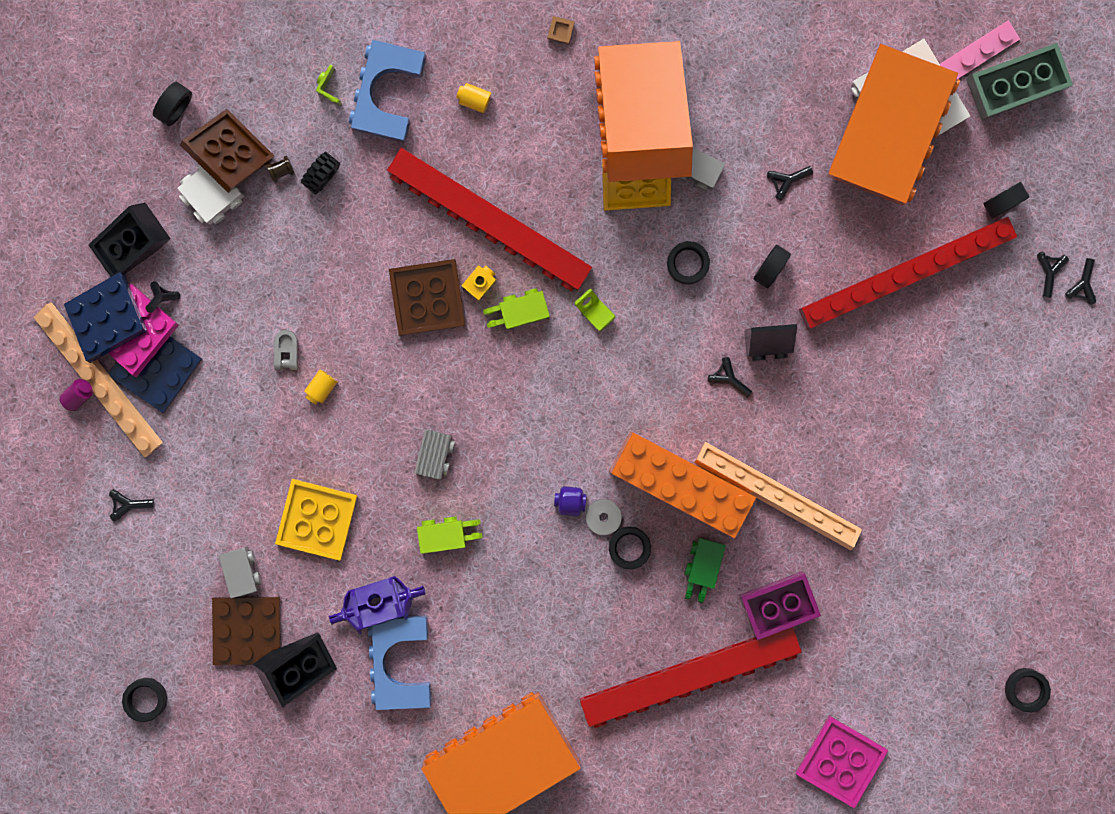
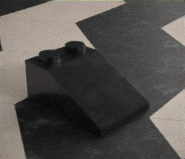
(129, 239)
(770, 340)
(294, 668)

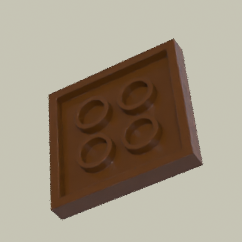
(227, 150)
(427, 297)
(244, 629)

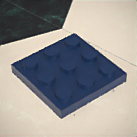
(105, 317)
(162, 376)

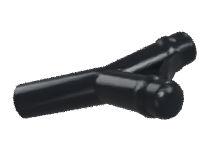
(787, 180)
(1050, 270)
(1084, 284)
(160, 297)
(729, 378)
(127, 504)

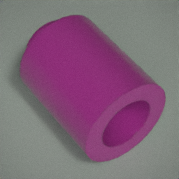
(76, 395)

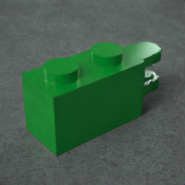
(704, 566)

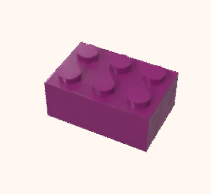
(780, 605)

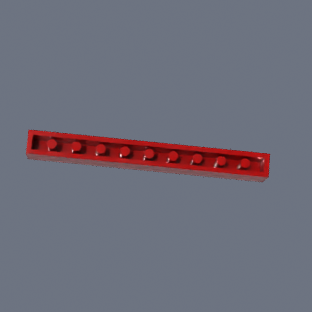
(489, 219)
(907, 273)
(689, 676)

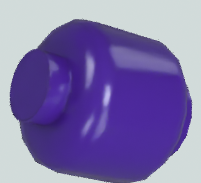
(570, 501)

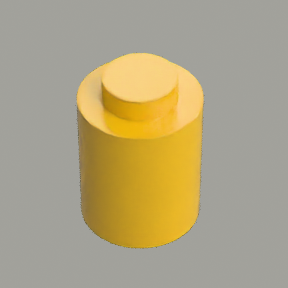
(473, 97)
(320, 387)

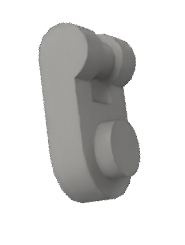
(286, 342)

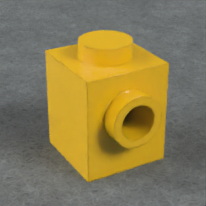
(479, 282)

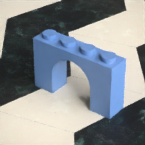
(381, 60)
(389, 692)

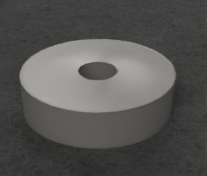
(603, 527)

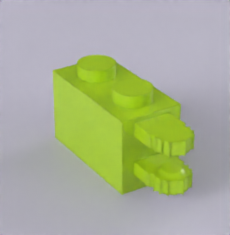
(520, 310)
(445, 535)

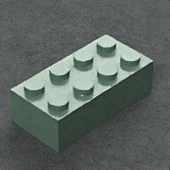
(1019, 81)

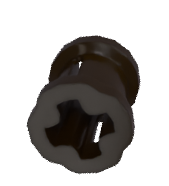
(280, 168)

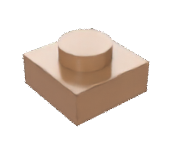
(560, 30)

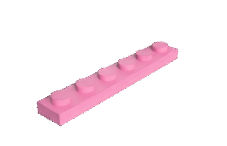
(982, 49)

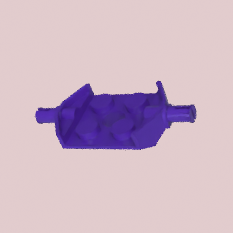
(394, 603)

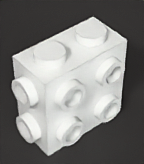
(208, 197)

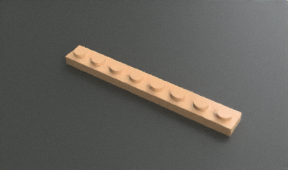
(103, 385)
(778, 496)

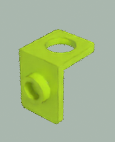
(322, 80)
(595, 310)

